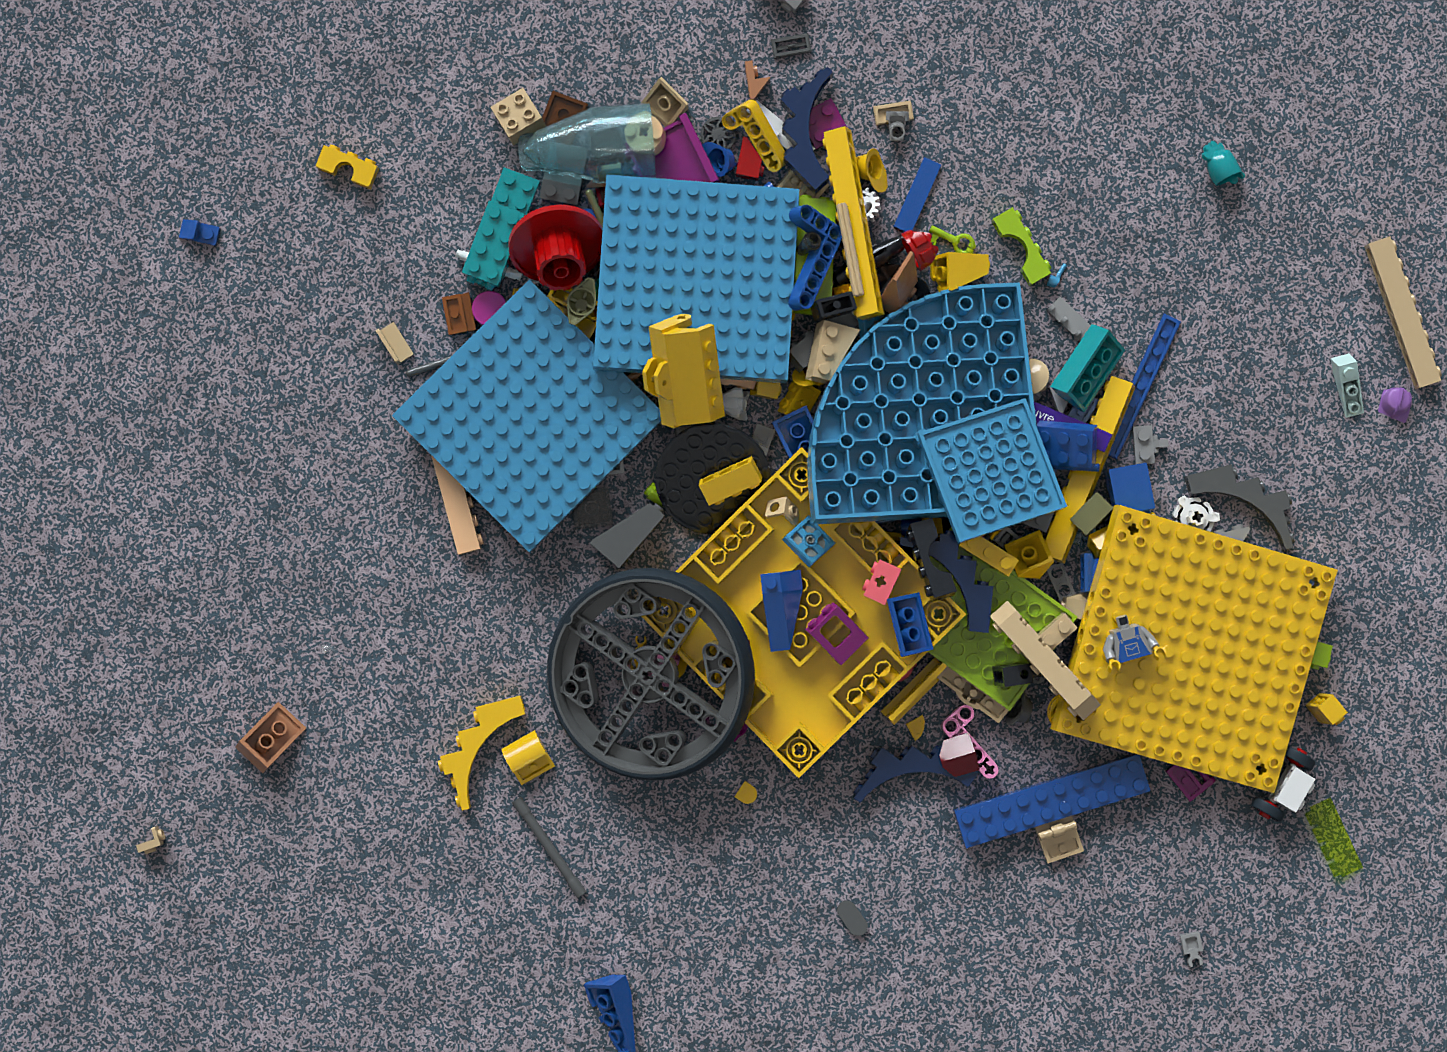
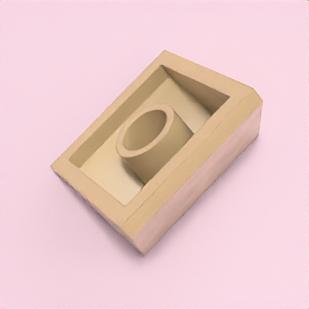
(665, 102)

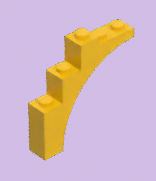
(460, 763)

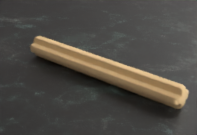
(850, 250)

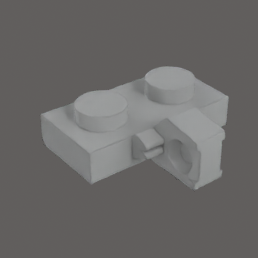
(1146, 444)

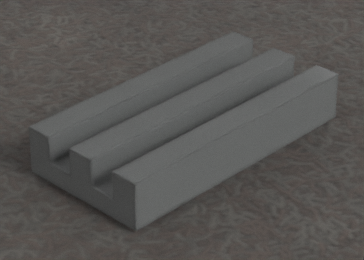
(791, 53)

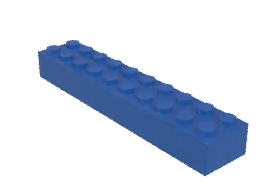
(1051, 800)

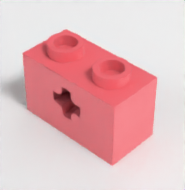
(883, 592)

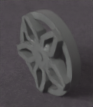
(718, 133)

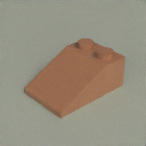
(901, 285)
(270, 737)

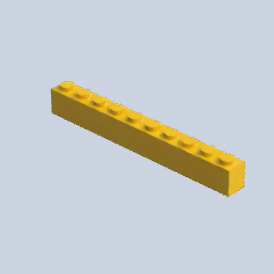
(848, 190)
(1083, 483)

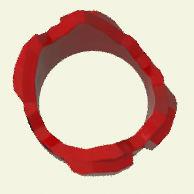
(920, 245)

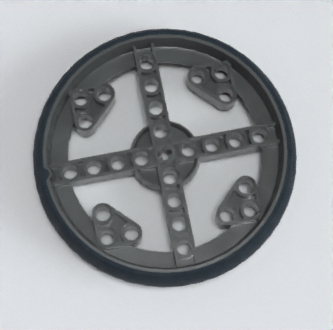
(730, 643)

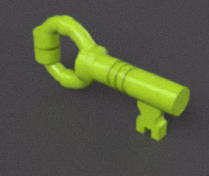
(936, 233)

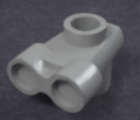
(897, 119)

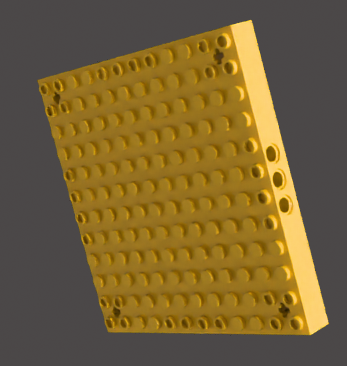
(1235, 642)
(802, 690)

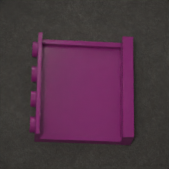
(684, 155)

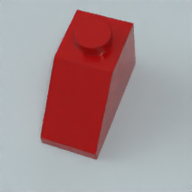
(749, 162)

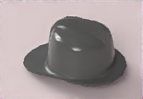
(1020, 711)

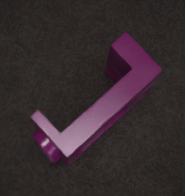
(848, 645)

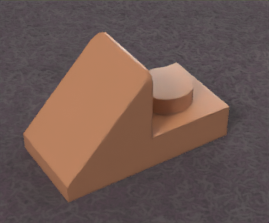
(755, 86)

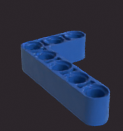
(820, 258)

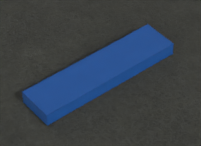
(917, 195)

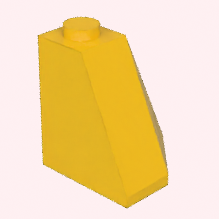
(958, 269)

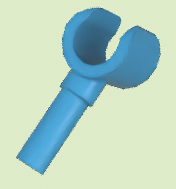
(1053, 281)

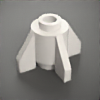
(735, 403)

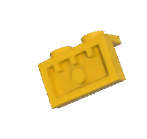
(797, 398)

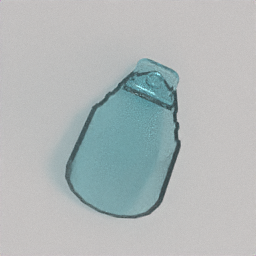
(594, 144)

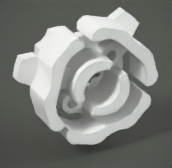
(1205, 516)

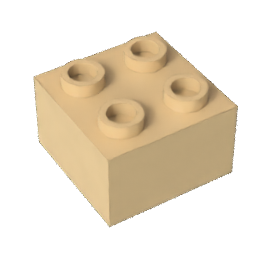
(517, 115)

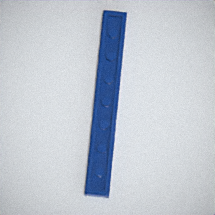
(1145, 376)

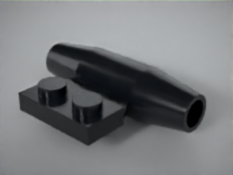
(882, 251)

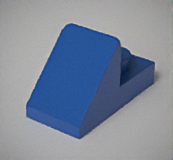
(199, 232)

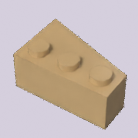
(828, 350)

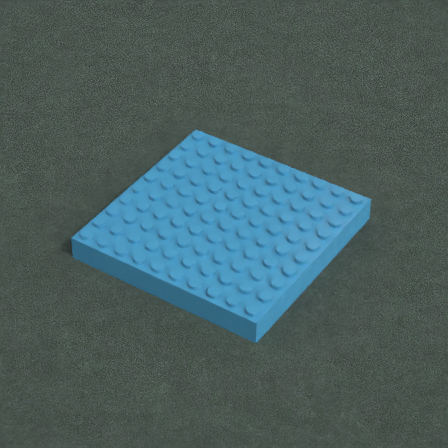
(700, 253)
(528, 416)

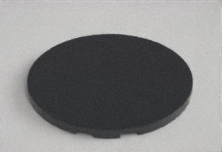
(694, 456)

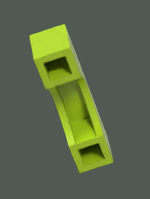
(1010, 225)

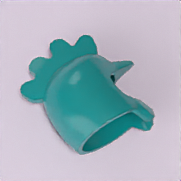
(1221, 164)

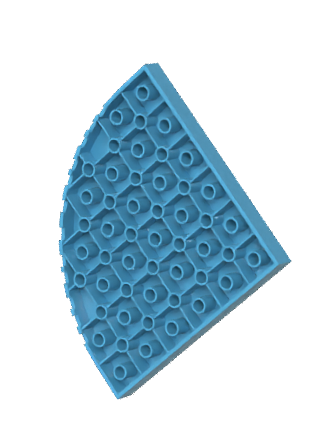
(904, 376)

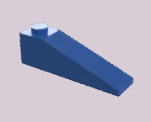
(781, 603)
(615, 1003)

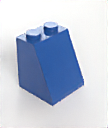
(1130, 487)

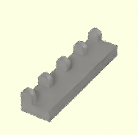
(1069, 318)

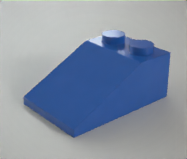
(794, 431)

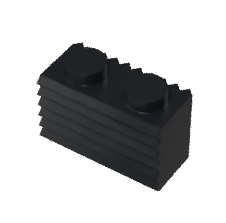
(833, 306)

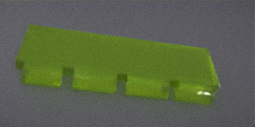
(1333, 832)

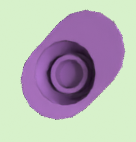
(1395, 403)

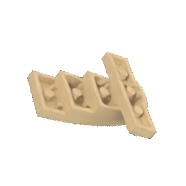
(972, 695)

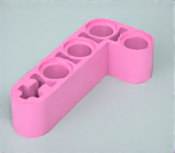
(959, 729)

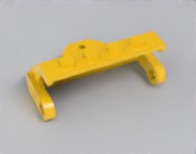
(684, 372)

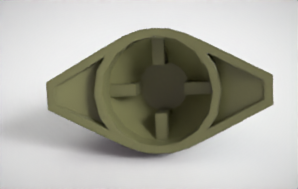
(581, 301)

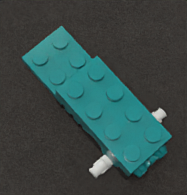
(489, 255)

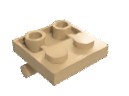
(1059, 839)

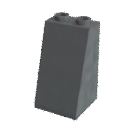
(628, 535)

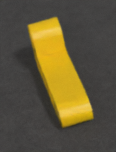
(757, 136)

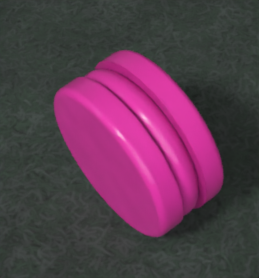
(486, 305)

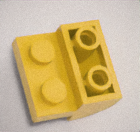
(527, 757)

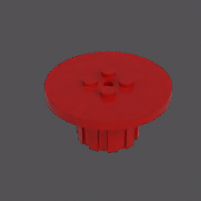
(556, 245)

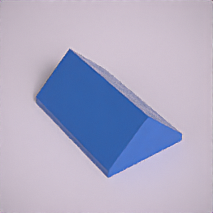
(910, 624)

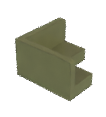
(1092, 514)

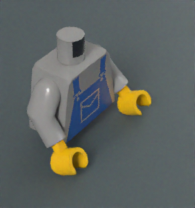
(1129, 643)

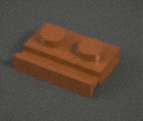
(459, 313)

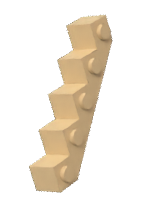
(1044, 661)

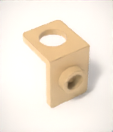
(785, 508)

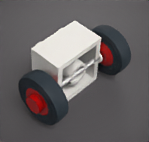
(1290, 788)

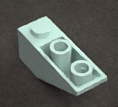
(1348, 384)

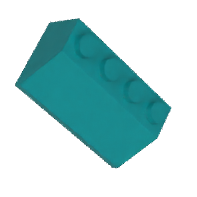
(1088, 367)

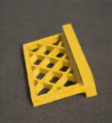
(913, 691)

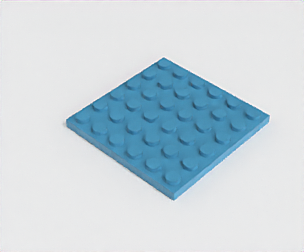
(991, 470)

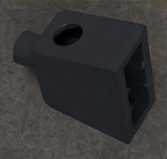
(1010, 674)

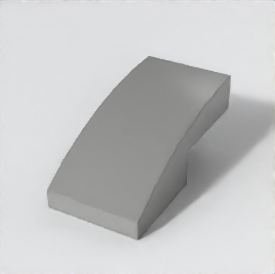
(763, 436)

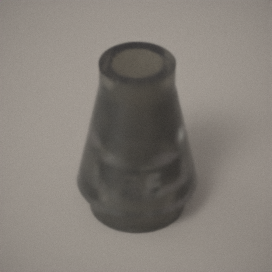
(809, 243)

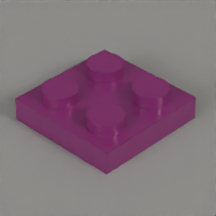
(822, 119)

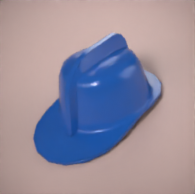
(720, 158)

